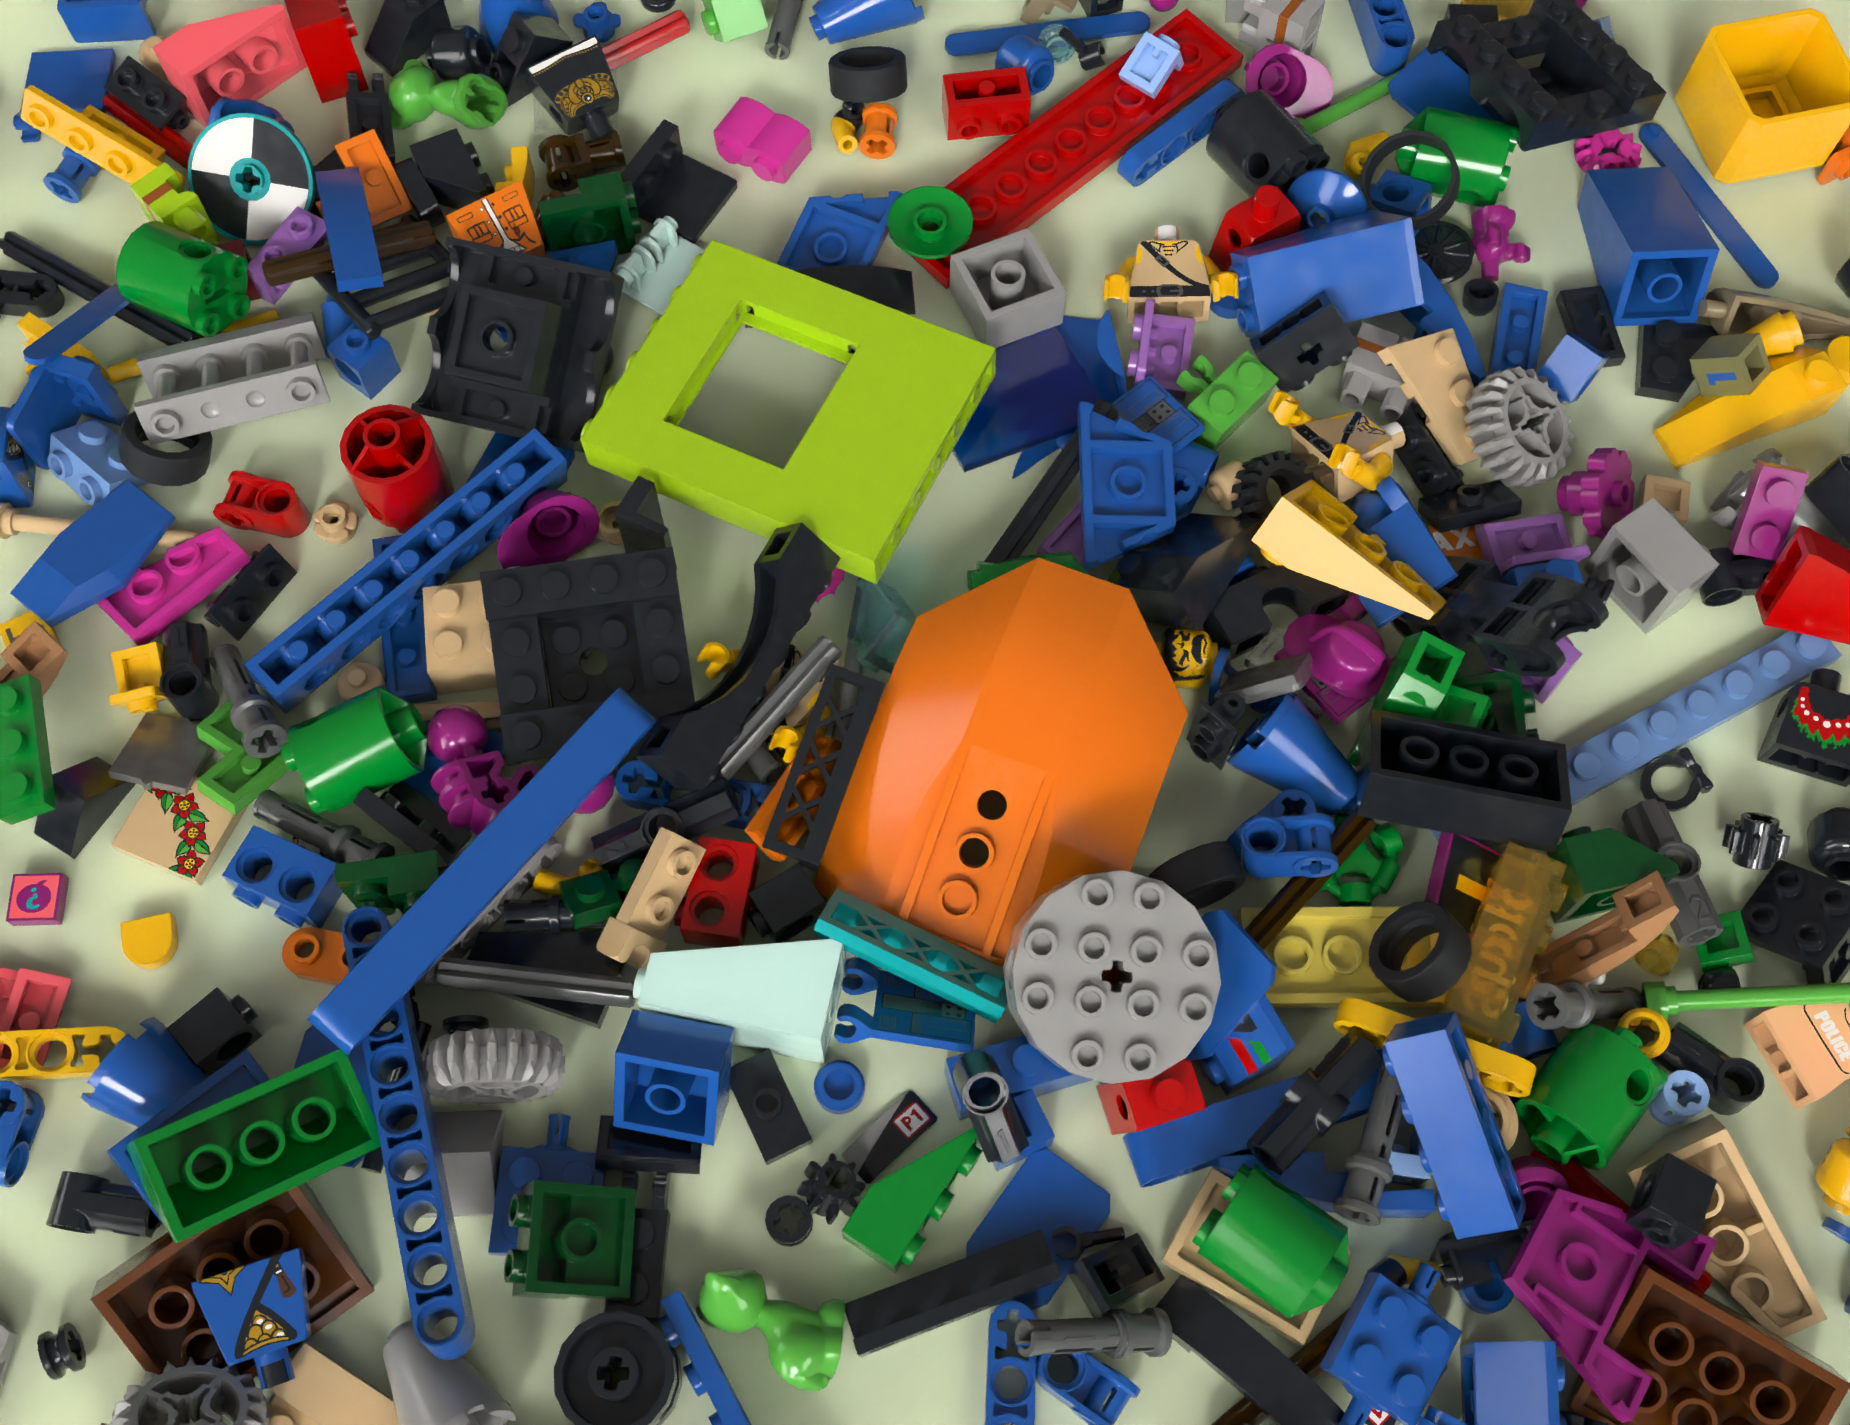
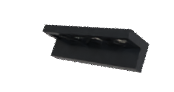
(840, 777)
(951, 1293)

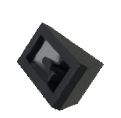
(83, 803)
(1115, 1275)

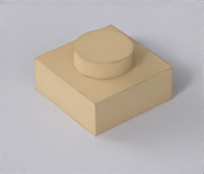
(1669, 492)

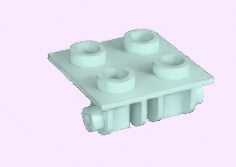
(657, 265)

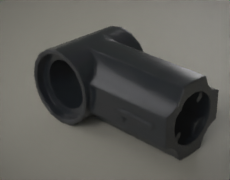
(1733, 577)
(188, 669)
(1695, 1054)
(990, 1107)
(93, 1203)

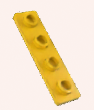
(94, 136)

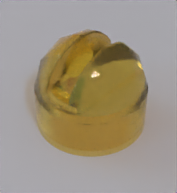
(1658, 956)

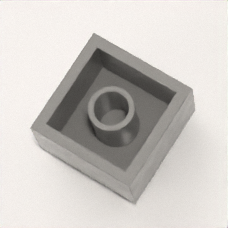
(1007, 289)
(1652, 564)

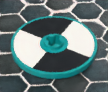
(235, 147)

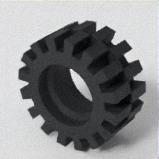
(1254, 478)

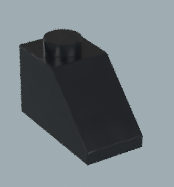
(404, 32)

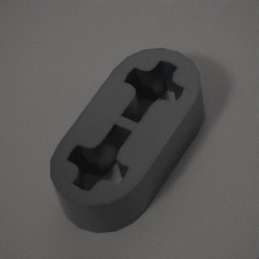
(419, 192)
(22, 289)

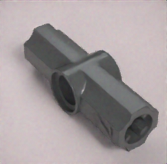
(1654, 828)

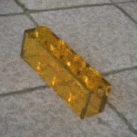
(1504, 942)

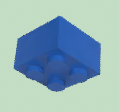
(672, 1077)

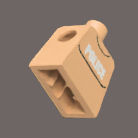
(1805, 1048)

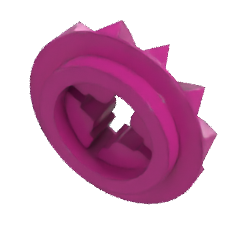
(1589, 148)

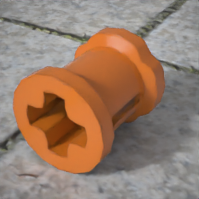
(878, 138)

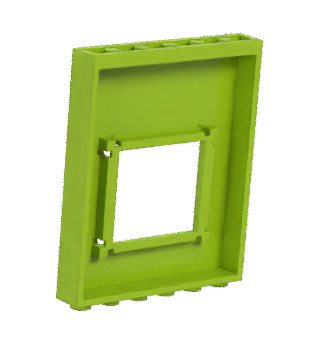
(867, 449)

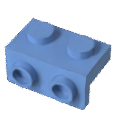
(89, 460)

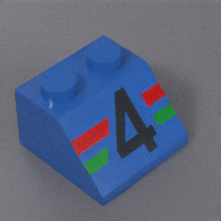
(1250, 1050)

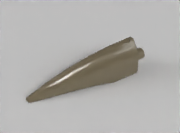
(1738, 311)

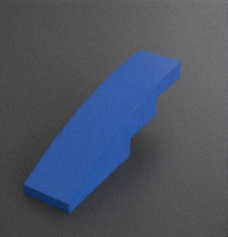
(349, 230)
(1440, 314)
(1311, 1181)

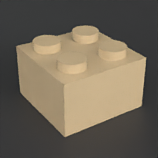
(457, 638)

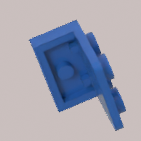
(57, 399)

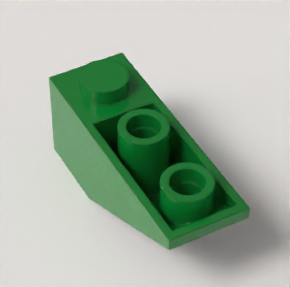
(1415, 680)
(901, 1204)

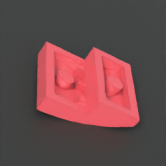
(30, 1003)

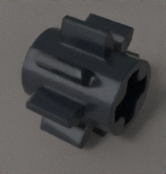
(1756, 841)
(839, 1176)

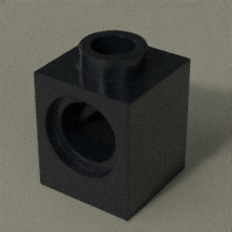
(785, 905)
(216, 1030)
(1670, 1202)

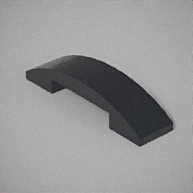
(880, 284)
(1245, 1358)

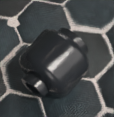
(458, 52)
(1830, 843)

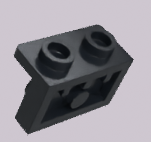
(414, 820)

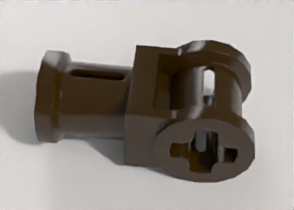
(578, 158)

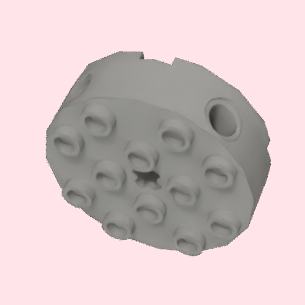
(1163, 987)

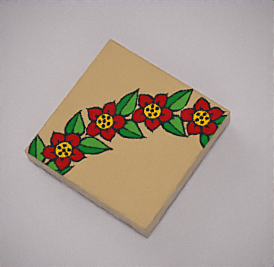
(177, 832)

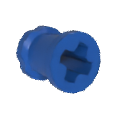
(71, 176)

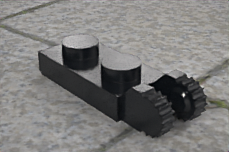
(370, 111)
(649, 1250)

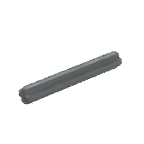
(779, 704)
(536, 982)

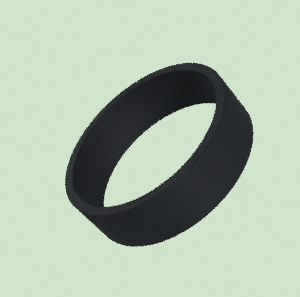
(1412, 138)

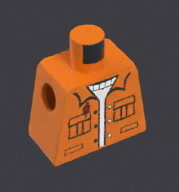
(500, 221)

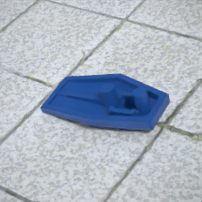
(94, 555)

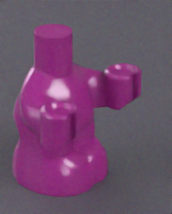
(1492, 240)

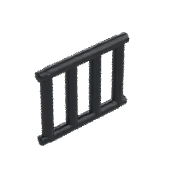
(355, 303)

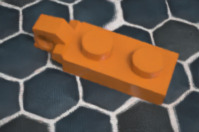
(810, 786)

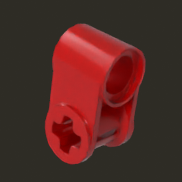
(257, 506)

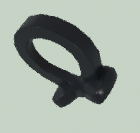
(1683, 759)

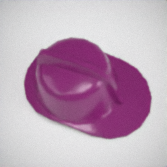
(1291, 78)
(549, 530)
(1344, 654)

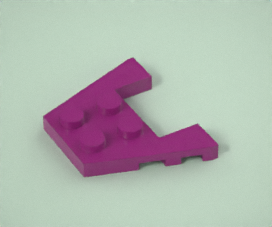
(1576, 1277)

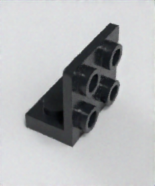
(676, 184)
(1802, 920)

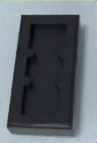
(1589, 317)
(1469, 506)
(768, 1107)
(643, 1151)

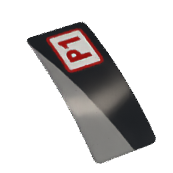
(889, 1136)

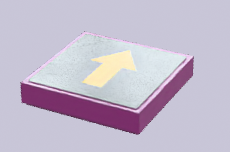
(1460, 876)

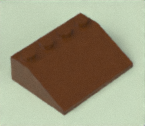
(152, 1294)
(1709, 1363)

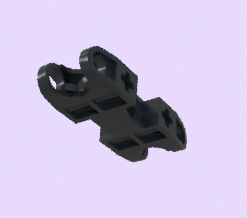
(1509, 622)

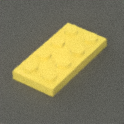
(1326, 958)

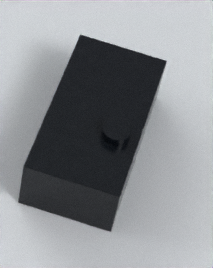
(1463, 780)

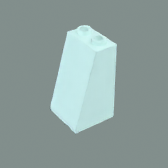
(769, 993)

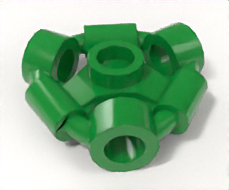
(1363, 864)

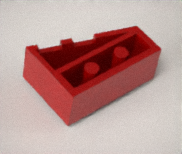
(325, 40)

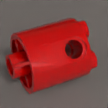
(395, 465)

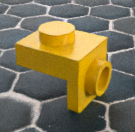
(138, 678)

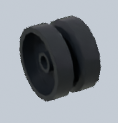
(594, 1354)

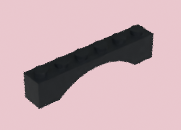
(788, 580)

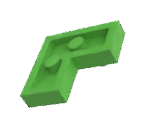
(237, 776)

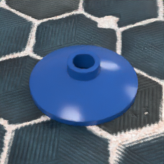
(1327, 193)

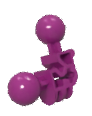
(473, 781)

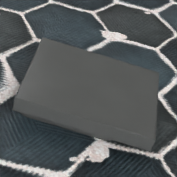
(1268, 679)

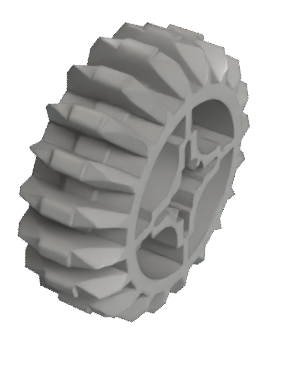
(1518, 427)
(494, 1066)
(193, 1397)

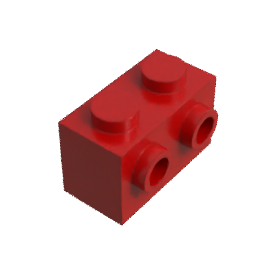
(985, 103)

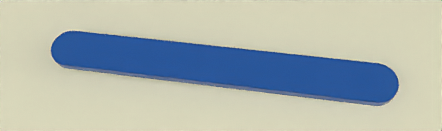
(1083, 28)
(1710, 207)
(75, 327)

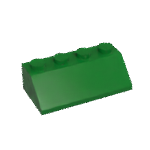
(255, 1145)

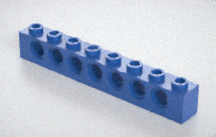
(394, 580)

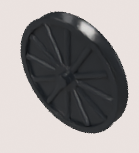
(1445, 250)

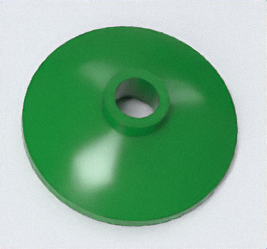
(934, 210)

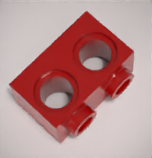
(724, 893)

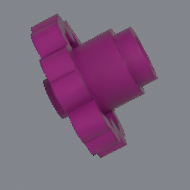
(1601, 493)

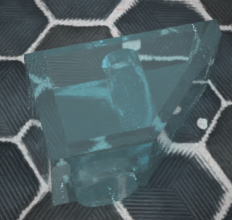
(879, 625)

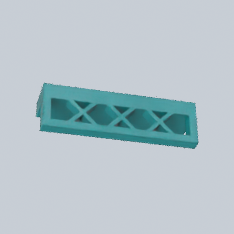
(914, 954)

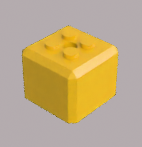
(1767, 95)

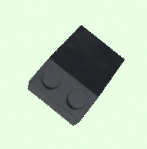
(1187, 571)

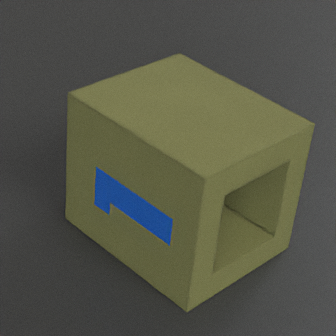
(1730, 365)

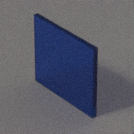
(1027, 401)

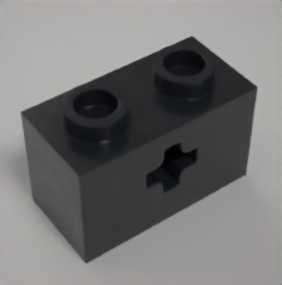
(1314, 323)

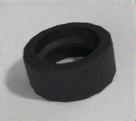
(868, 74)
(160, 466)
(1203, 873)
(1438, 970)

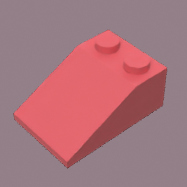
(231, 57)

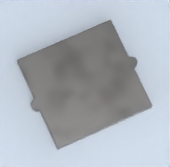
(162, 754)

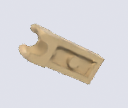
(651, 900)

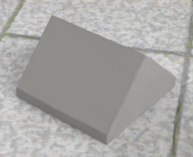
(470, 1156)

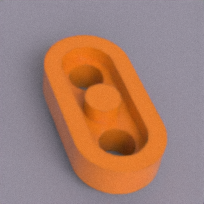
(327, 961)

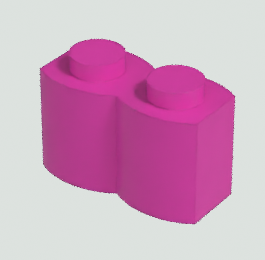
(762, 140)

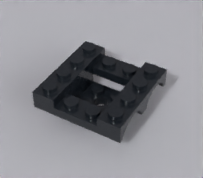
(1576, 92)
(556, 345)
(601, 603)

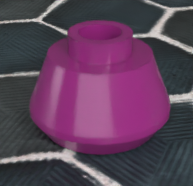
(1536, 1181)

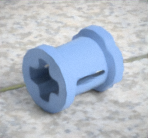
(1693, 1098)

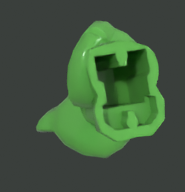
(472, 100)
(800, 1341)

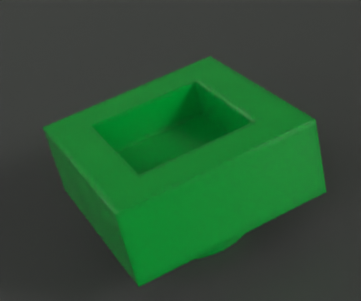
(1463, 707)
(1728, 948)

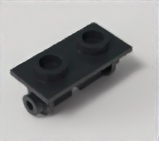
(148, 95)
(1423, 457)
(251, 593)
(1213, 728)
(1468, 1258)

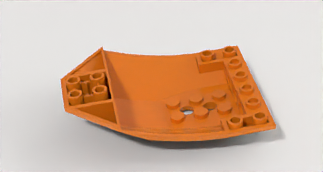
(1019, 691)

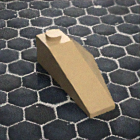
(1750, 1248)

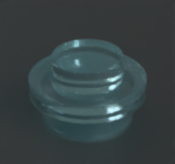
(1060, 48)

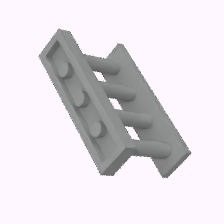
(232, 378)

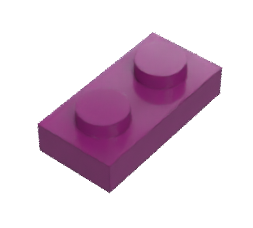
(1768, 510)

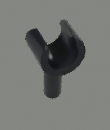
(1089, 54)
(1087, 1239)

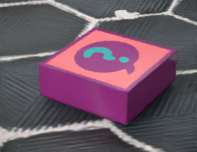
(37, 899)

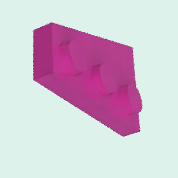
(174, 584)

